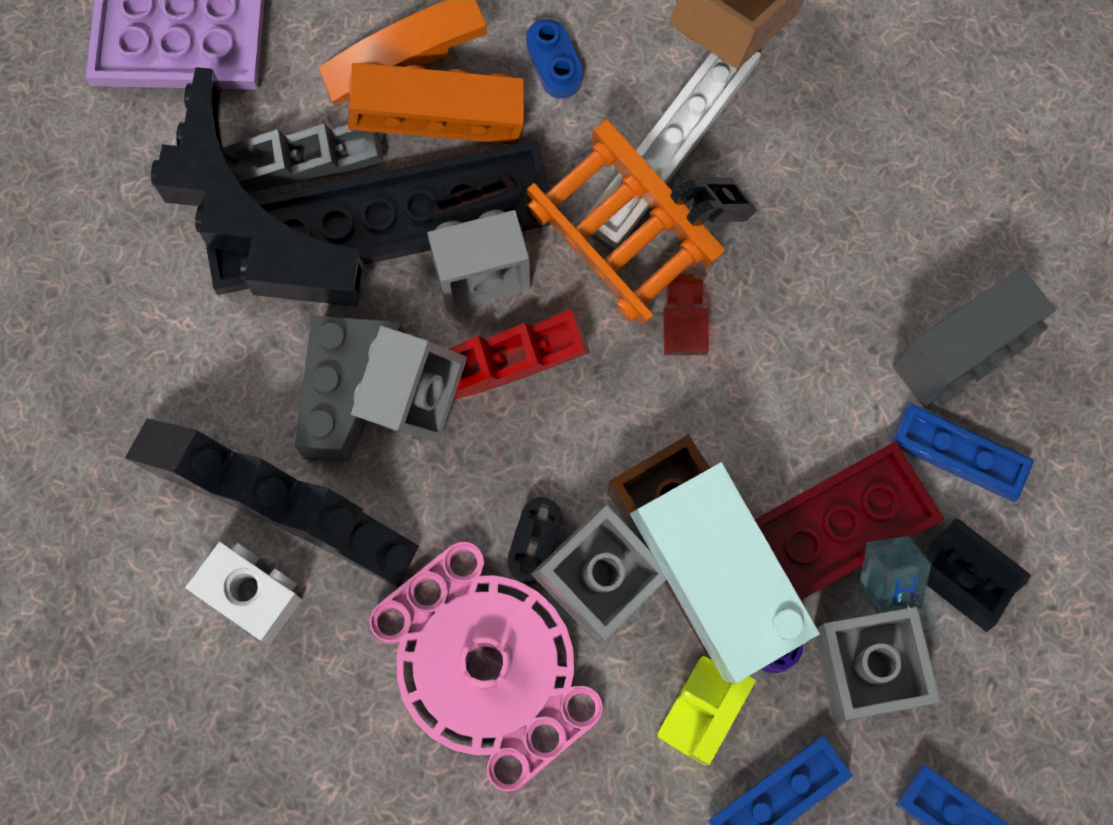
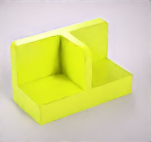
(704, 712)

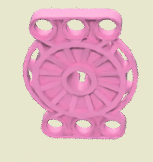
(488, 709)

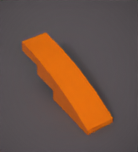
(410, 41)

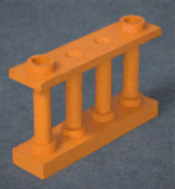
(637, 182)

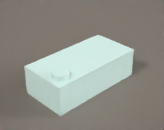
(724, 574)

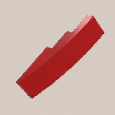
(519, 352)

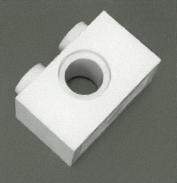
(218, 586)

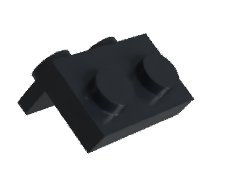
(973, 574)

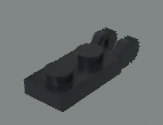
(713, 200)

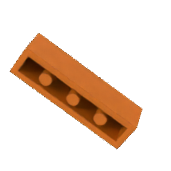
(435, 103)

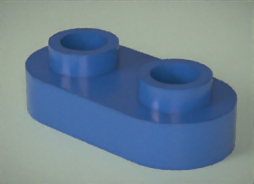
(552, 56)

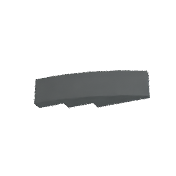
(301, 156)

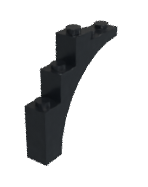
(275, 256)
(274, 496)

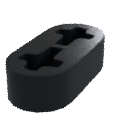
(524, 537)

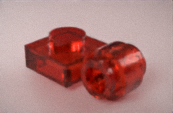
(685, 326)

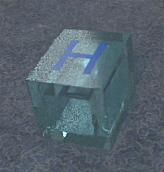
(894, 574)

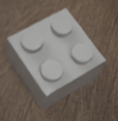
(480, 259)
(408, 384)
(600, 574)
(876, 665)

